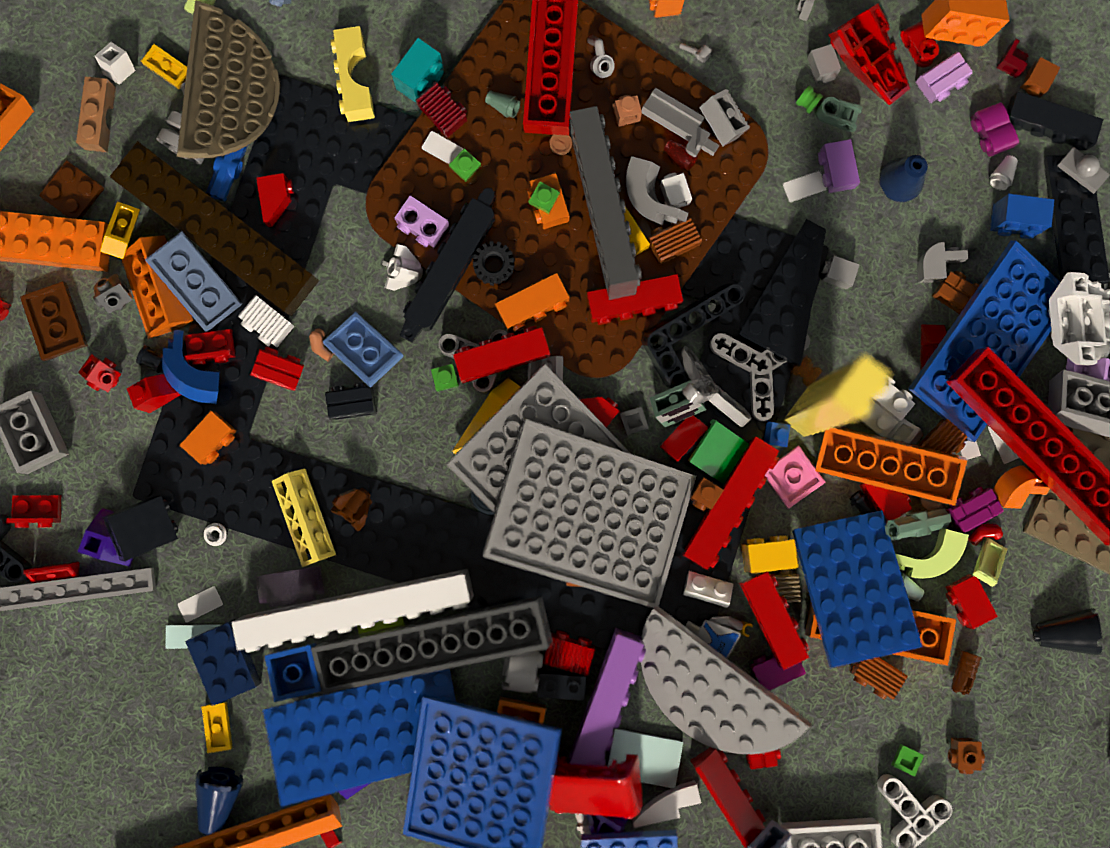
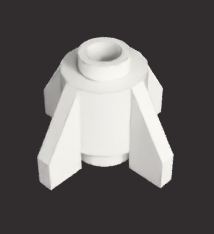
(403, 269)

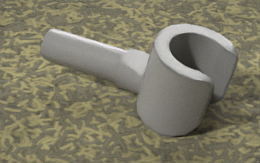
(701, 54)

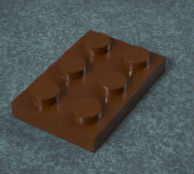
(53, 321)

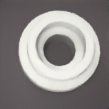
(208, 534)

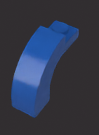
(186, 380)

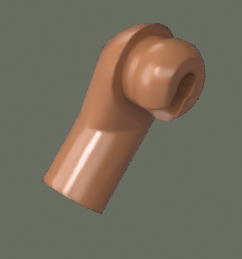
(317, 346)

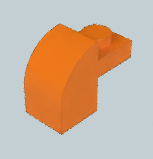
(1016, 486)

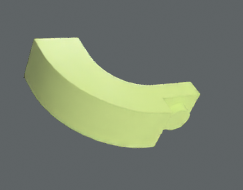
(945, 555)

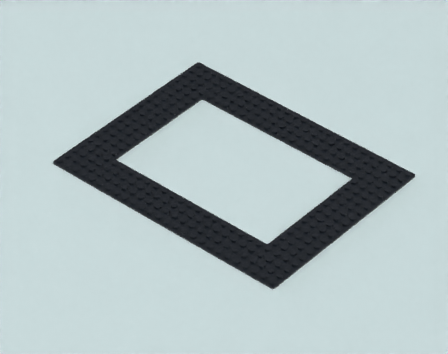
(407, 531)

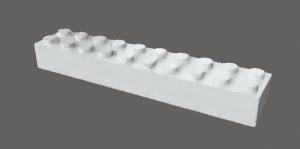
(353, 609)

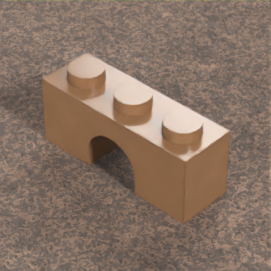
(92, 128)

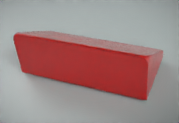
(683, 437)
(53, 572)

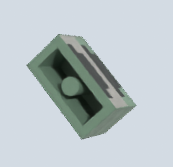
(673, 406)

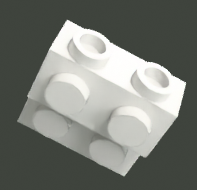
(888, 409)

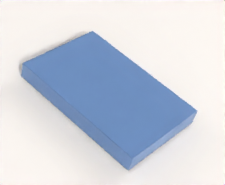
(363, 349)

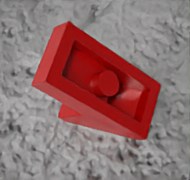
(930, 338)

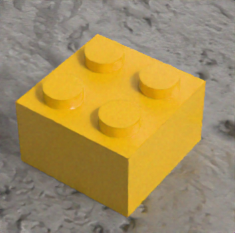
(770, 555)

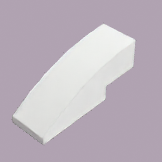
(666, 805)

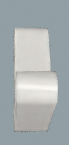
(913, 813)

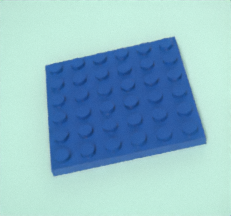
(479, 778)

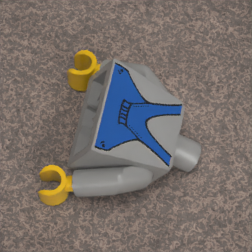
(720, 632)

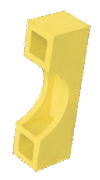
(350, 49)

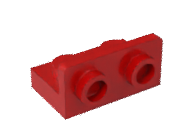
(209, 346)
(35, 509)

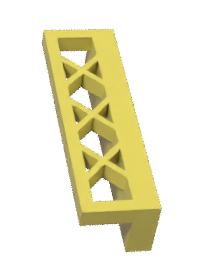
(306, 515)

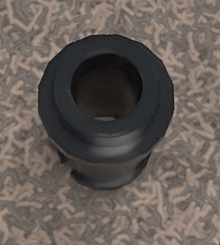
(861, 503)

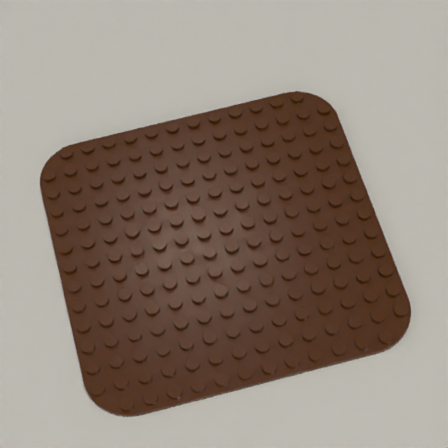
(515, 158)

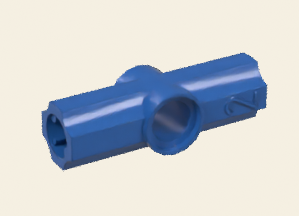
(226, 170)

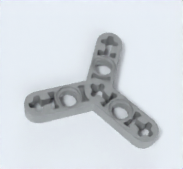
(756, 376)
(704, 389)

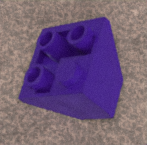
(97, 541)

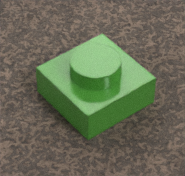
(465, 165)
(544, 197)
(444, 377)
(907, 760)

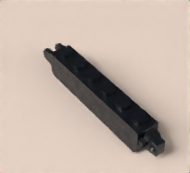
(450, 266)

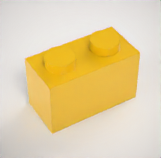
(120, 230)

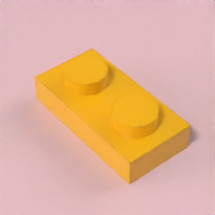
(165, 66)
(217, 727)

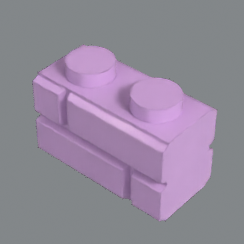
(944, 77)

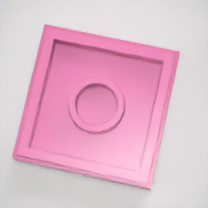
(794, 477)

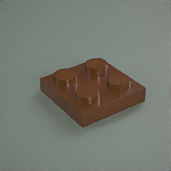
(71, 191)

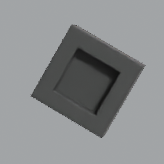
(634, 421)

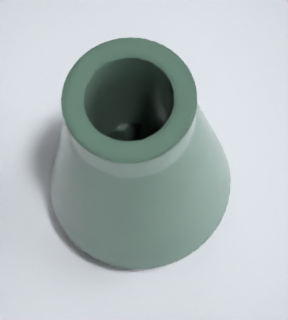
(505, 104)

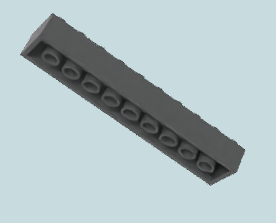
(432, 645)

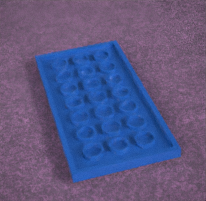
(1003, 314)
(349, 735)

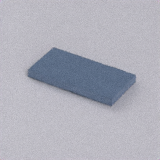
(193, 281)

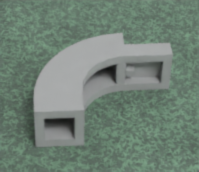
(641, 192)

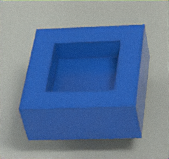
(777, 434)

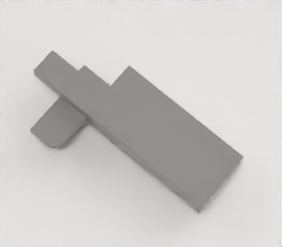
(679, 120)

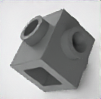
(112, 293)

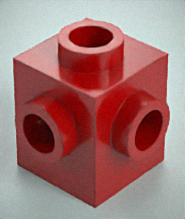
(100, 373)

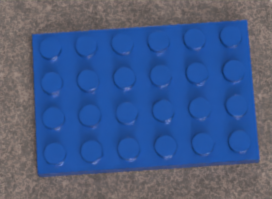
(856, 589)

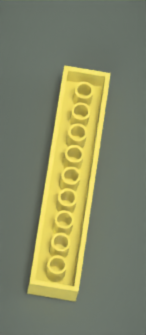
(838, 397)

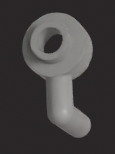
(600, 58)

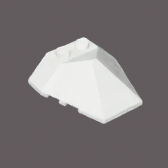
(1080, 319)

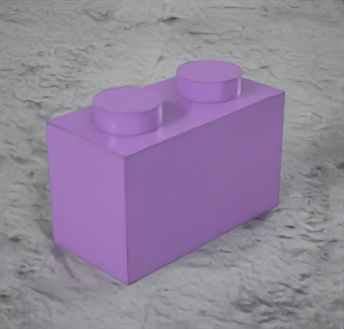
(839, 166)

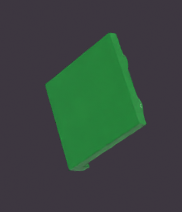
(718, 452)

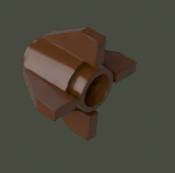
(353, 506)

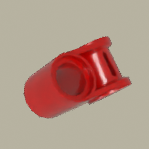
(918, 45)

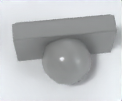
(1084, 169)

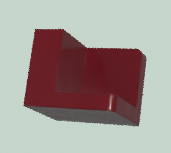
(1013, 60)

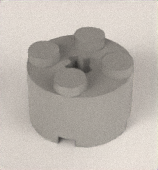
(522, 671)

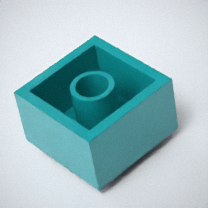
(418, 70)

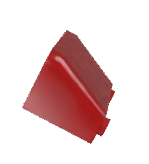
(597, 789)

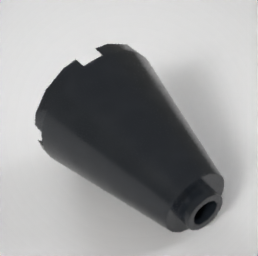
(1071, 632)

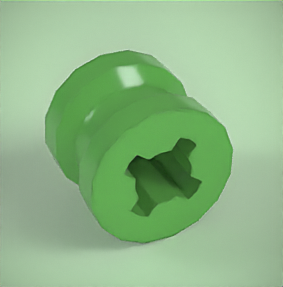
(809, 99)

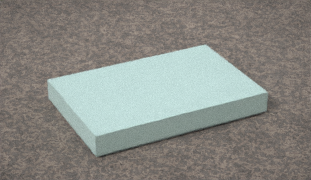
(657, 755)

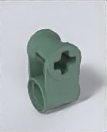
(843, 116)

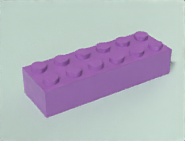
(606, 699)

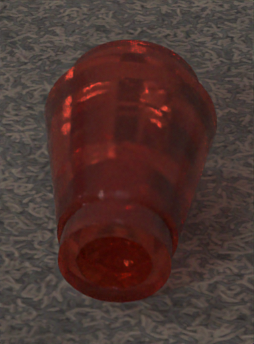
(679, 155)

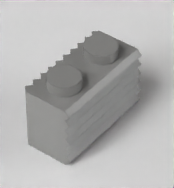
(724, 117)

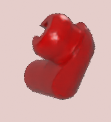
(985, 530)

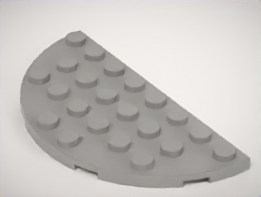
(712, 695)

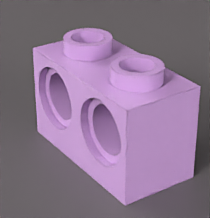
(425, 218)

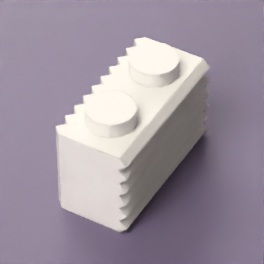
(266, 321)

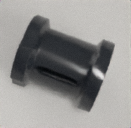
(149, 358)

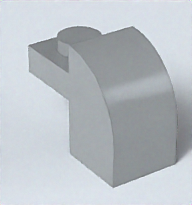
(933, 262)

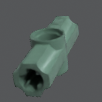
(918, 524)

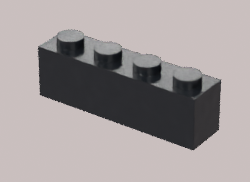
(1053, 121)

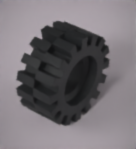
(489, 250)

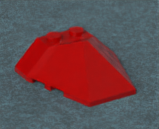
(870, 55)

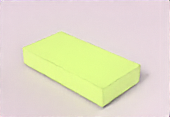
(990, 562)

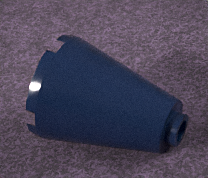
(903, 178)
(215, 797)

